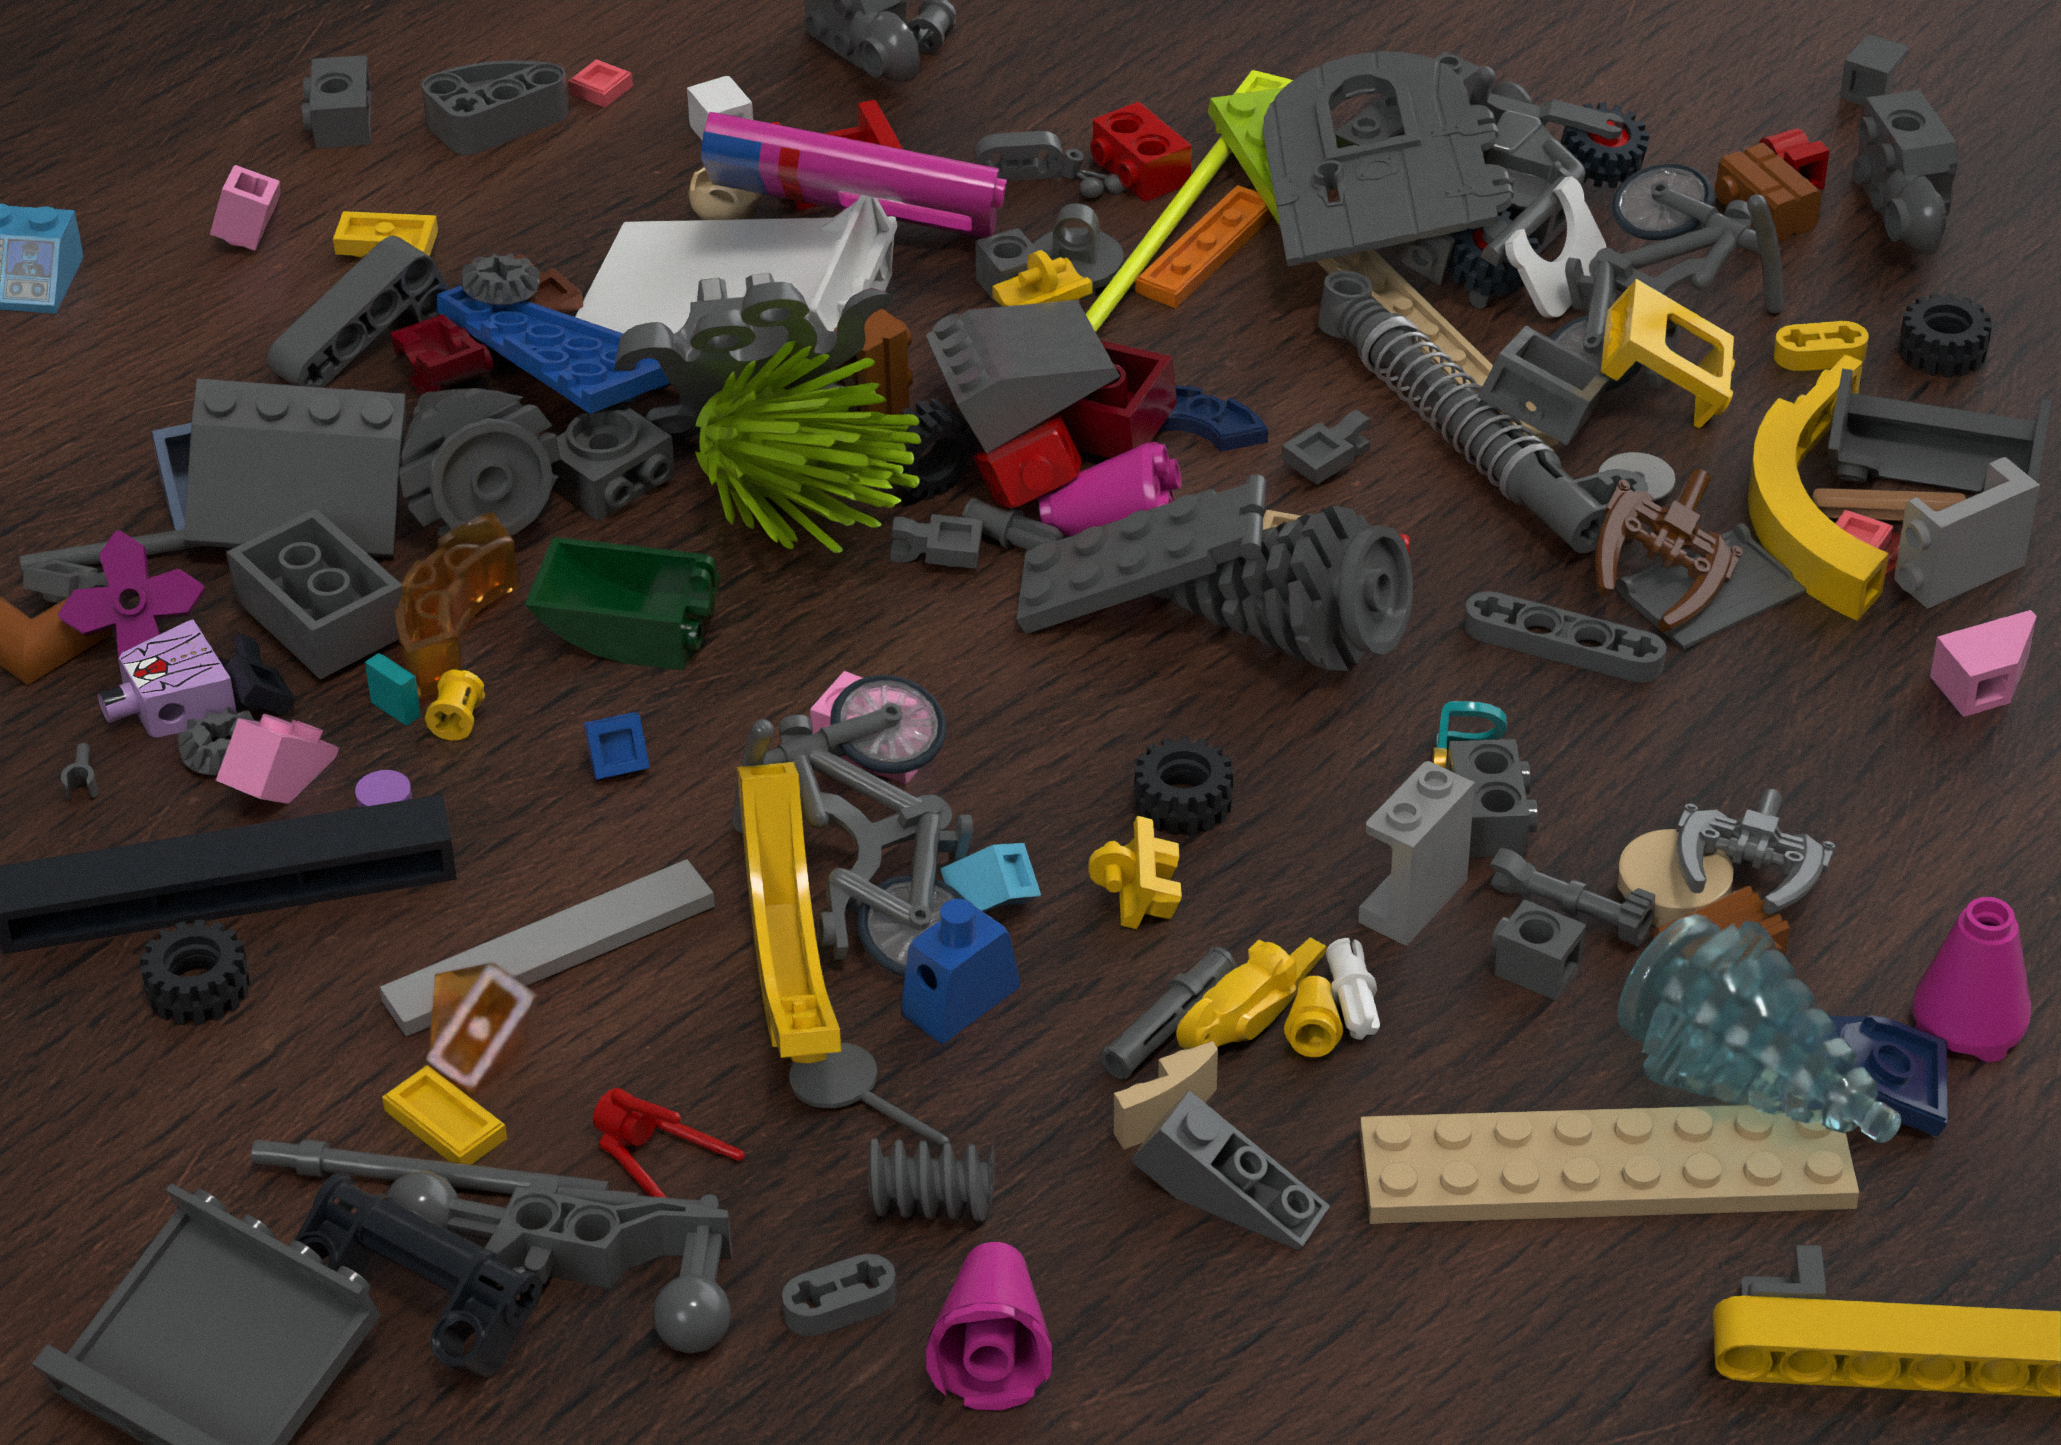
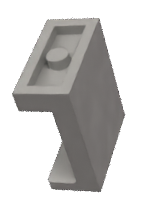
(1969, 541)
(1430, 841)

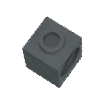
(1001, 258)
(1538, 949)

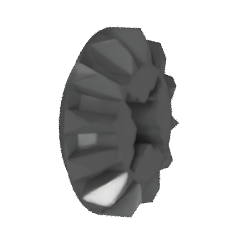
(484, 279)
(196, 742)

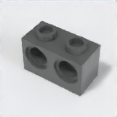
(1500, 805)

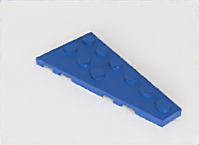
(555, 348)

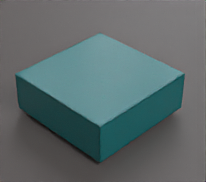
(393, 689)

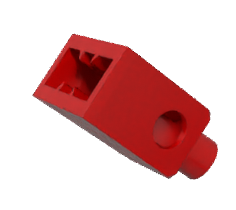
(1030, 463)

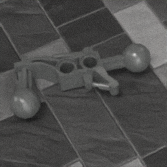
(594, 1239)

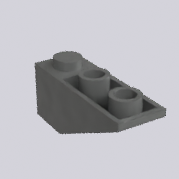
(1226, 1174)

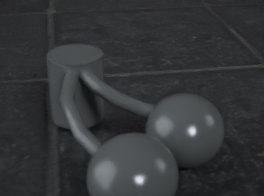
(1090, 186)

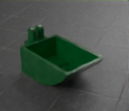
(626, 600)

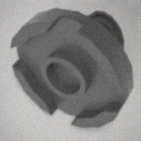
(1088, 249)

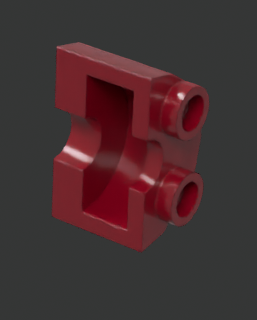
(441, 354)

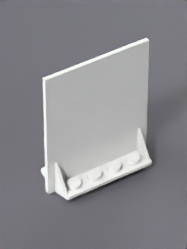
(658, 264)

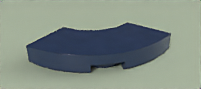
(1223, 423)

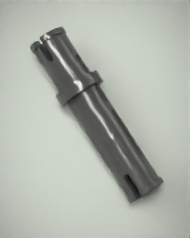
(1163, 1016)

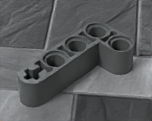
(356, 311)

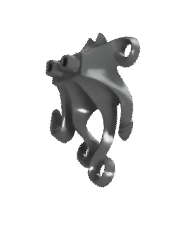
(731, 333)

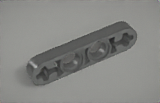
(1566, 631)

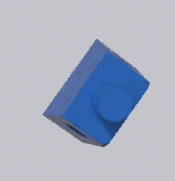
(957, 971)

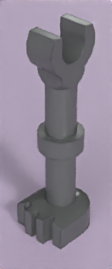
(1631, 917)

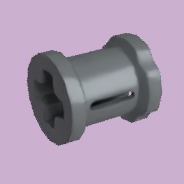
(934, 21)

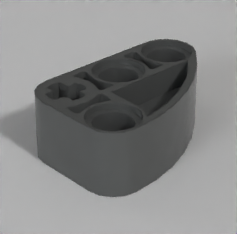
(493, 102)

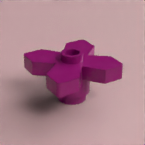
(128, 577)

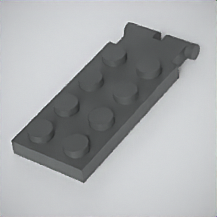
(1140, 554)

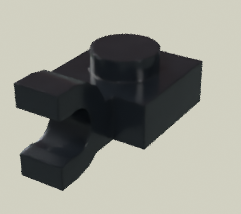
(256, 683)

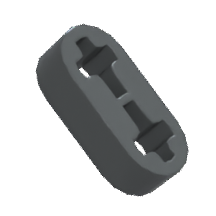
(1020, 154)
(839, 1294)

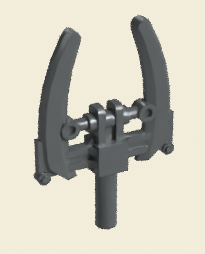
(1754, 840)

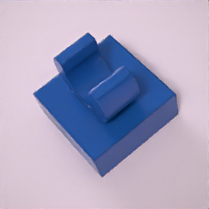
(616, 745)

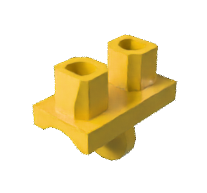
(1043, 282)
(1139, 873)

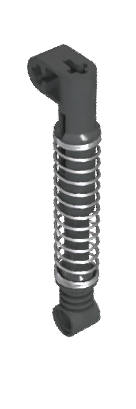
(1526, 470)

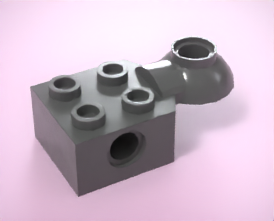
(867, 34)
(1907, 167)

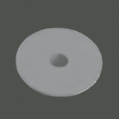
(1653, 469)

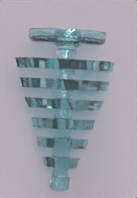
(1740, 1026)

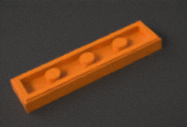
(1204, 248)

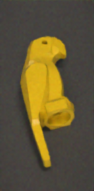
(1249, 995)

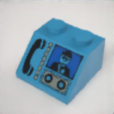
(37, 257)

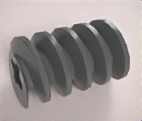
(930, 1180)

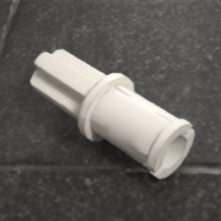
(1353, 987)

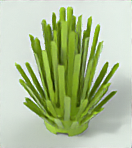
(801, 441)

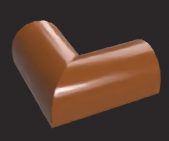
(39, 644)

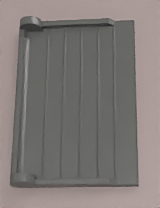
(1754, 587)

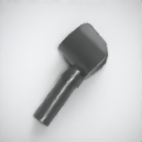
(79, 773)

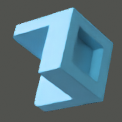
(994, 877)

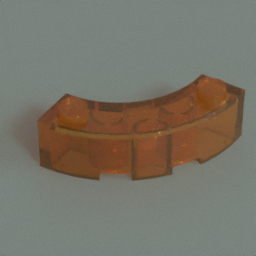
(447, 591)

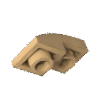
(1145, 1104)

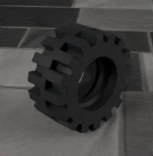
(1945, 335)
(1188, 764)
(201, 994)

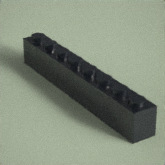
(224, 873)

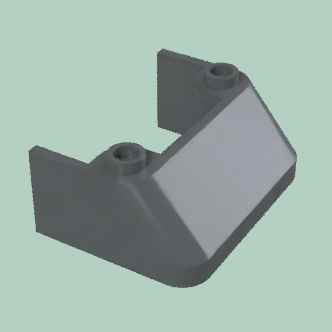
(1928, 441)

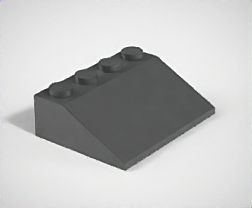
(1019, 365)
(290, 449)

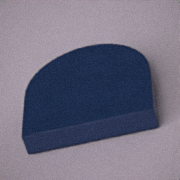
(1906, 1067)

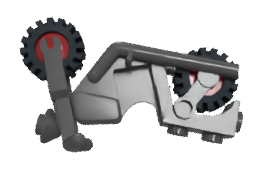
(1594, 146)

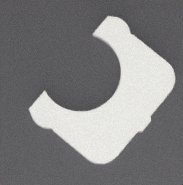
(1545, 279)

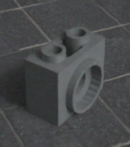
(611, 460)

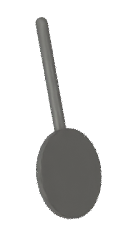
(847, 1079)

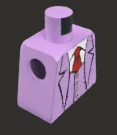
(169, 682)

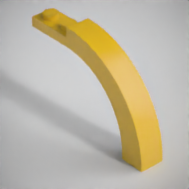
(1788, 523)
(782, 916)

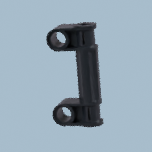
(434, 1255)

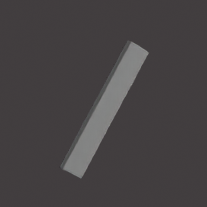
(562, 938)

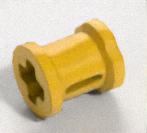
(456, 706)

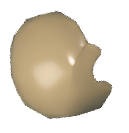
(720, 202)

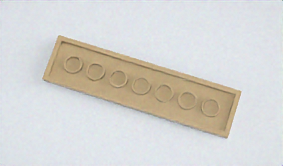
(1601, 1164)

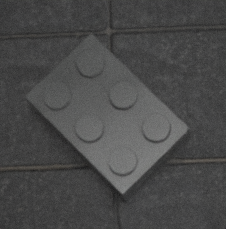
(316, 592)

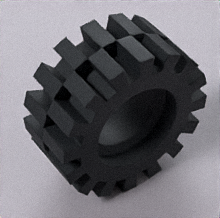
(947, 456)

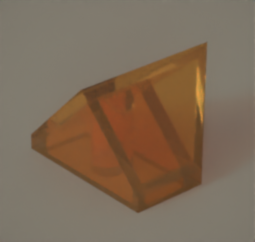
(477, 1022)

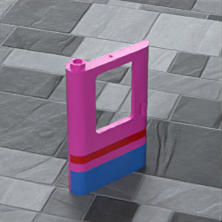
(838, 170)

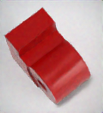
(1804, 157)

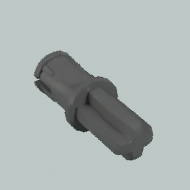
(1010, 526)

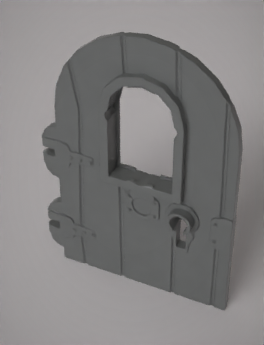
(1390, 189)

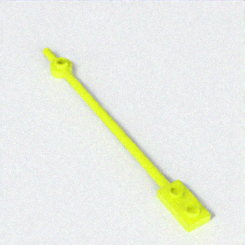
(1174, 212)

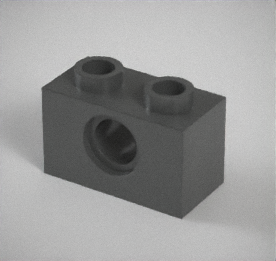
(338, 102)

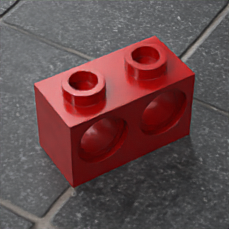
(1141, 151)

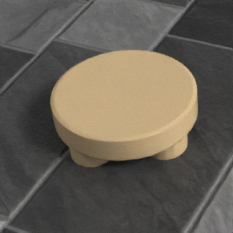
(1652, 865)

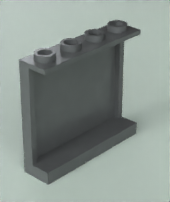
(215, 1334)

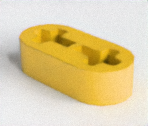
(1819, 344)

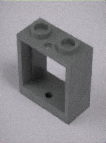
(1551, 376)

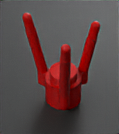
(632, 1121)

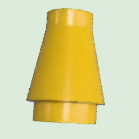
(1313, 1020)

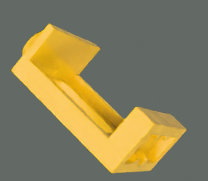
(1637, 333)

